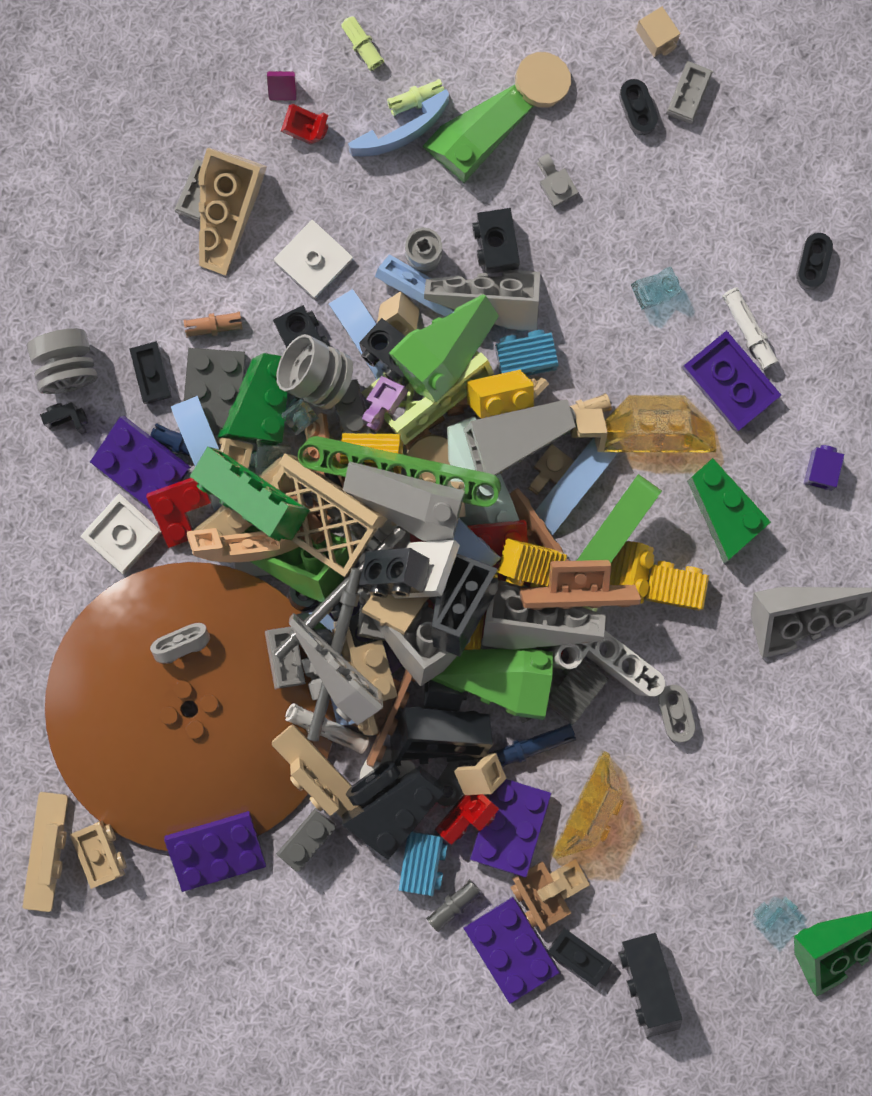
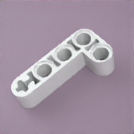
(612, 664)

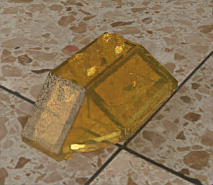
(659, 425)
(592, 810)

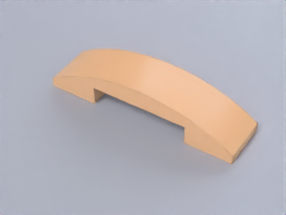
(237, 547)

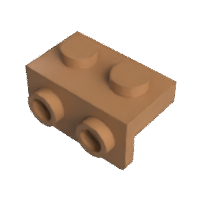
(540, 913)

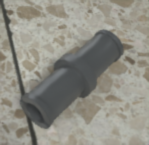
(454, 905)

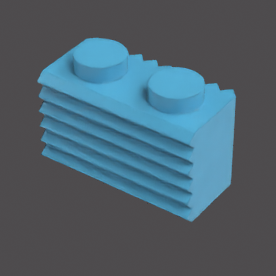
(530, 354)
(421, 863)

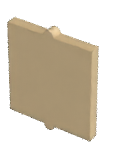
(394, 612)

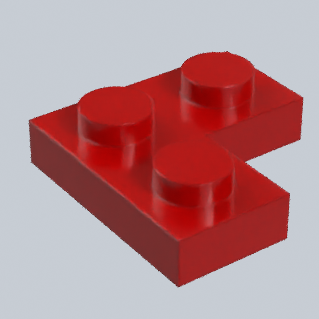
(170, 509)
(469, 809)

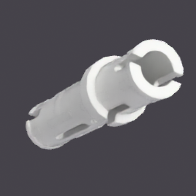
(754, 336)
(330, 730)

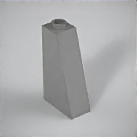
(511, 437)

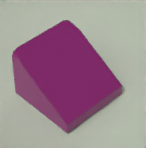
(282, 85)

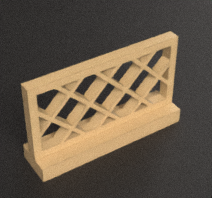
(334, 494)

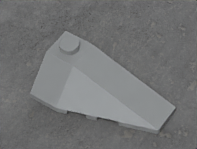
(515, 627)
(348, 688)

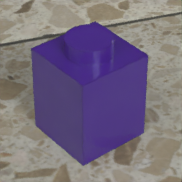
(824, 468)

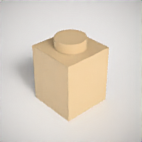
(658, 32)

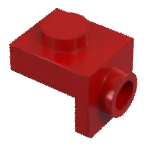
(305, 124)

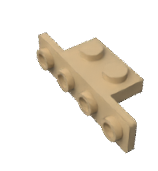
(372, 664)
(313, 772)
(45, 852)

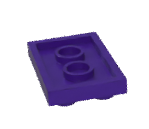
(731, 381)
(137, 461)
(514, 832)
(215, 851)
(511, 950)

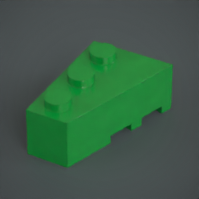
(258, 406)
(726, 509)

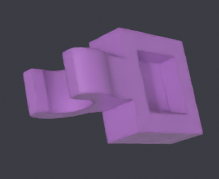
(383, 398)

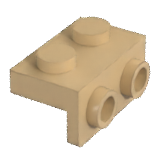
(98, 854)

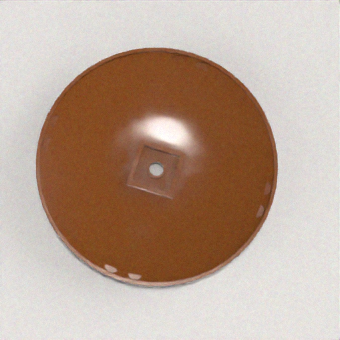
(120, 715)

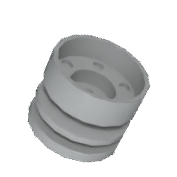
(62, 361)
(314, 372)

